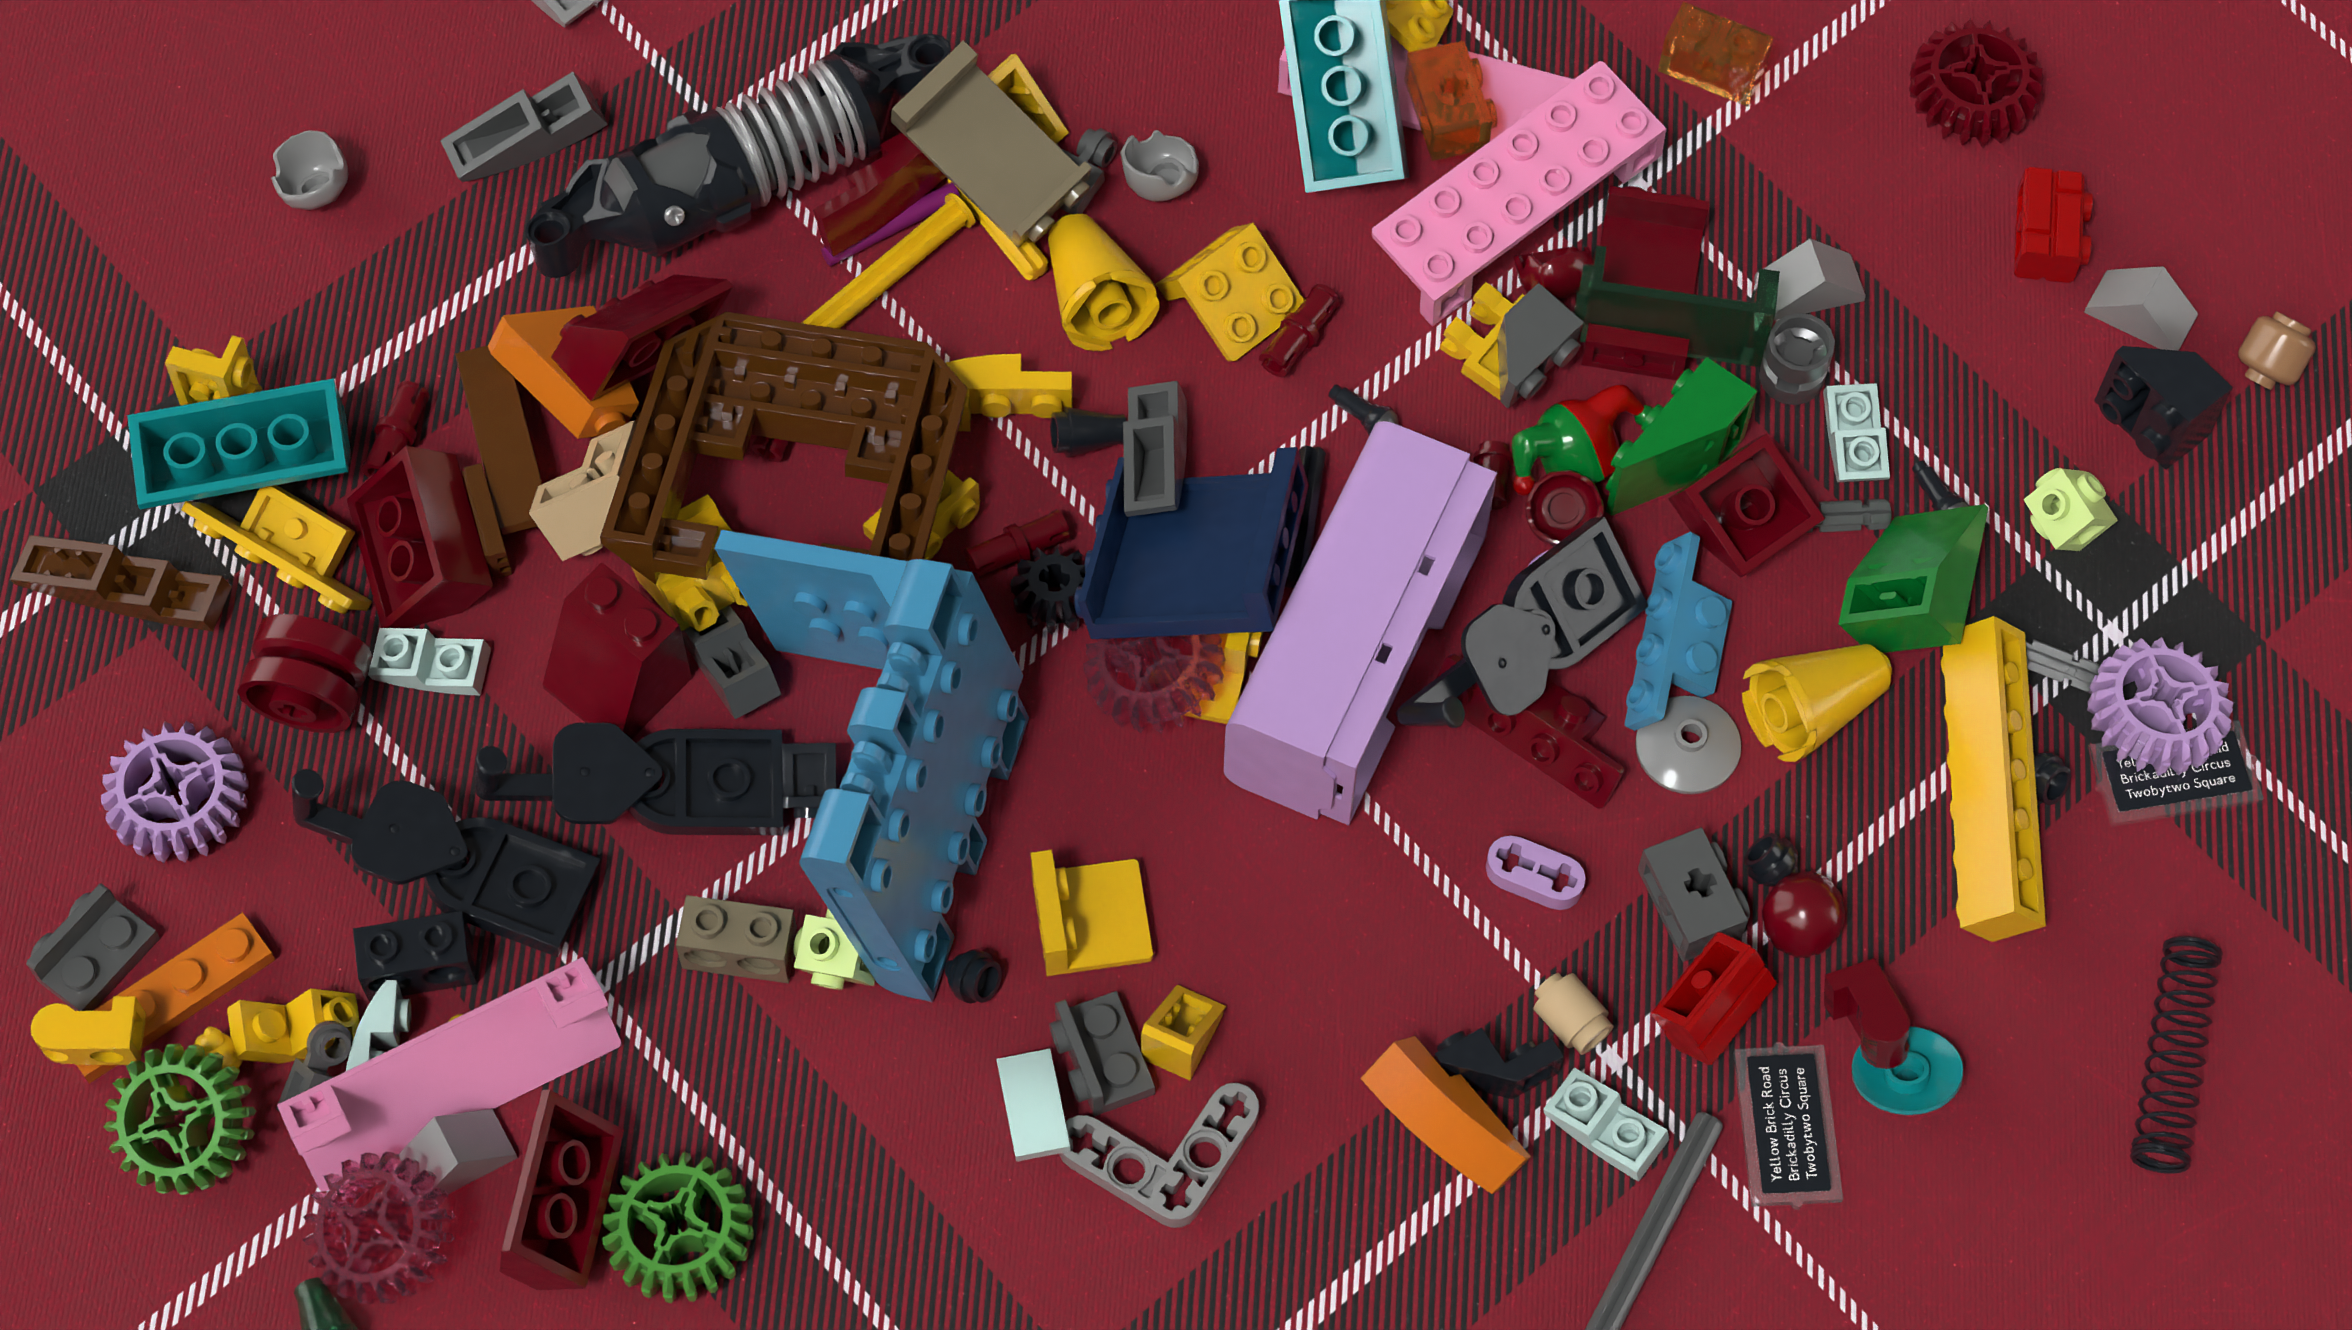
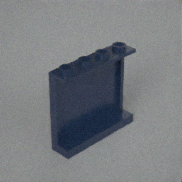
(1195, 568)

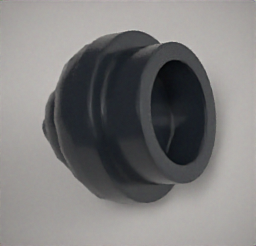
(2051, 778)
(1771, 859)
(973, 976)

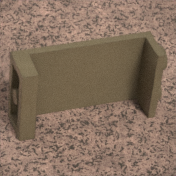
(989, 147)

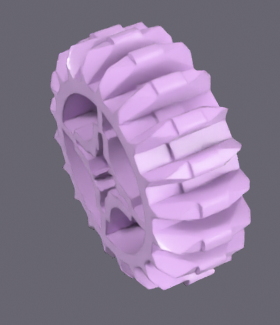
(2152, 722)
(133, 805)

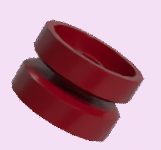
(305, 673)

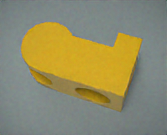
(91, 1036)

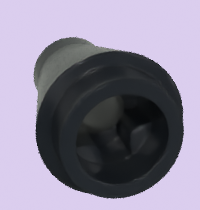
(1084, 431)

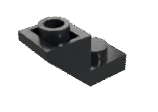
(1485, 1070)

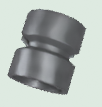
(1796, 358)

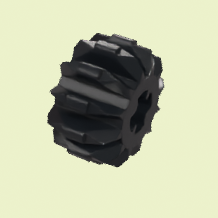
(1034, 585)

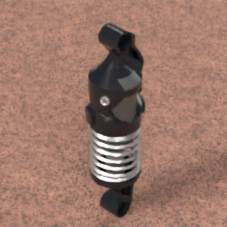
(728, 162)

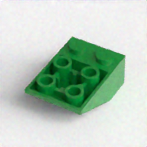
(1683, 438)
(1916, 581)

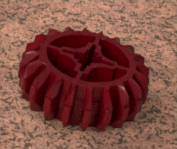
(1990, 69)

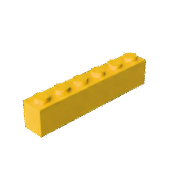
(1993, 782)

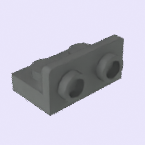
(91, 950)
(1103, 1052)

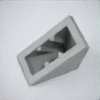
(1815, 279)
(2144, 305)
(460, 1148)

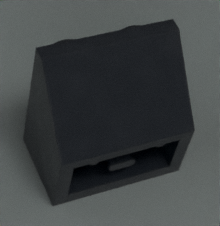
(2162, 400)

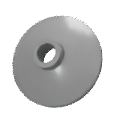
(1686, 765)

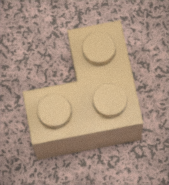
(577, 503)

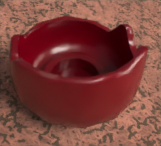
(1554, 269)
(1561, 505)
(1803, 914)

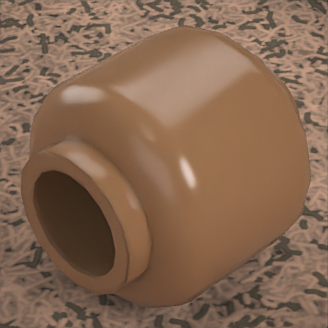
(2276, 350)

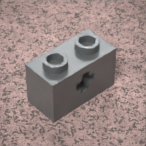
(1691, 920)

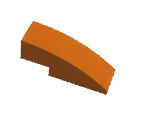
(1445, 1114)

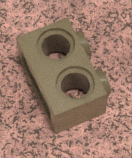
(736, 939)

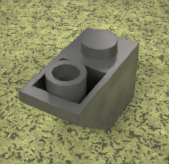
(1533, 340)

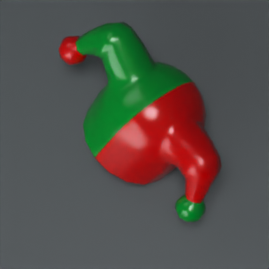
(1575, 436)

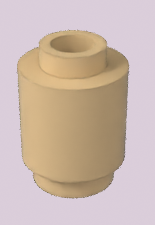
(1572, 1012)

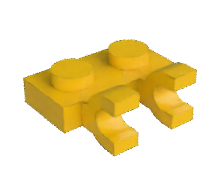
(1479, 352)

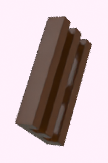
(486, 521)

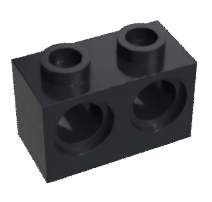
(416, 952)

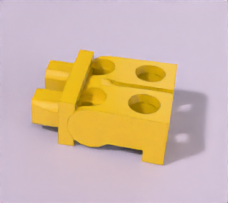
(690, 599)

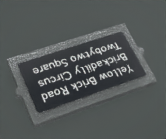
(2142, 796)
(1787, 1126)

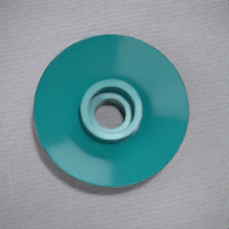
(1920, 1083)

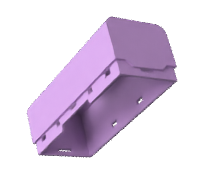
(1356, 622)

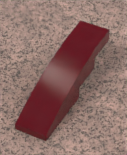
(876, 194)

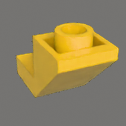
(281, 1031)

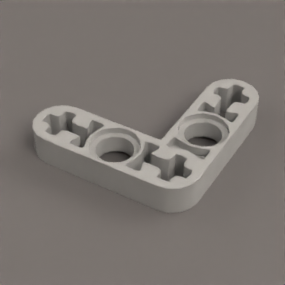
(1161, 1175)

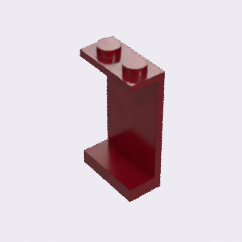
(1654, 245)

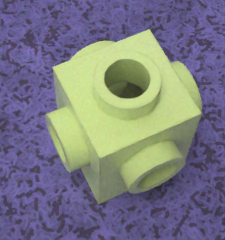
(2069, 508)
(828, 954)

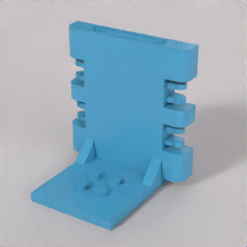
(921, 738)

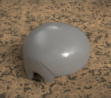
(1159, 166)
(309, 170)

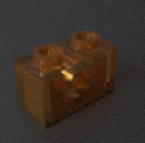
(1715, 54)
(1449, 100)

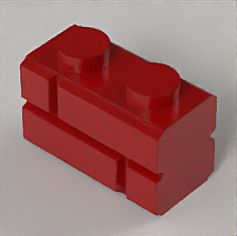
(2051, 225)
(1714, 998)

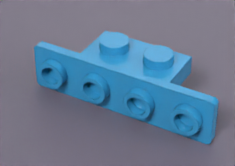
(1680, 635)

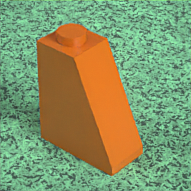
(525, 349)

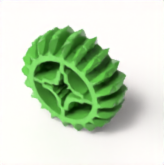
(191, 1139)
(639, 1206)

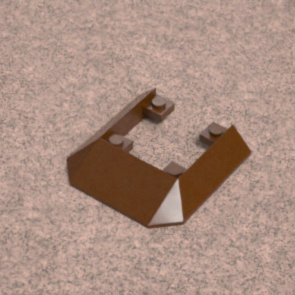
(791, 382)

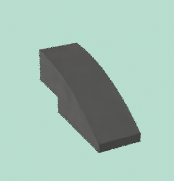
(524, 129)
(1154, 448)
(732, 663)

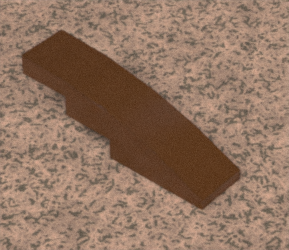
(501, 437)
(119, 583)

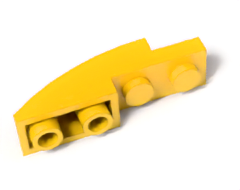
(1002, 388)

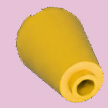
(1098, 285)
(1812, 695)

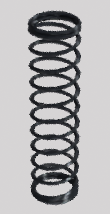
(2157, 1145)

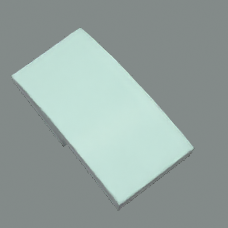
(1856, 433)
(429, 663)
(381, 1024)
(1033, 1105)
(1605, 1125)

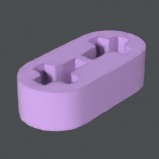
(1535, 872)

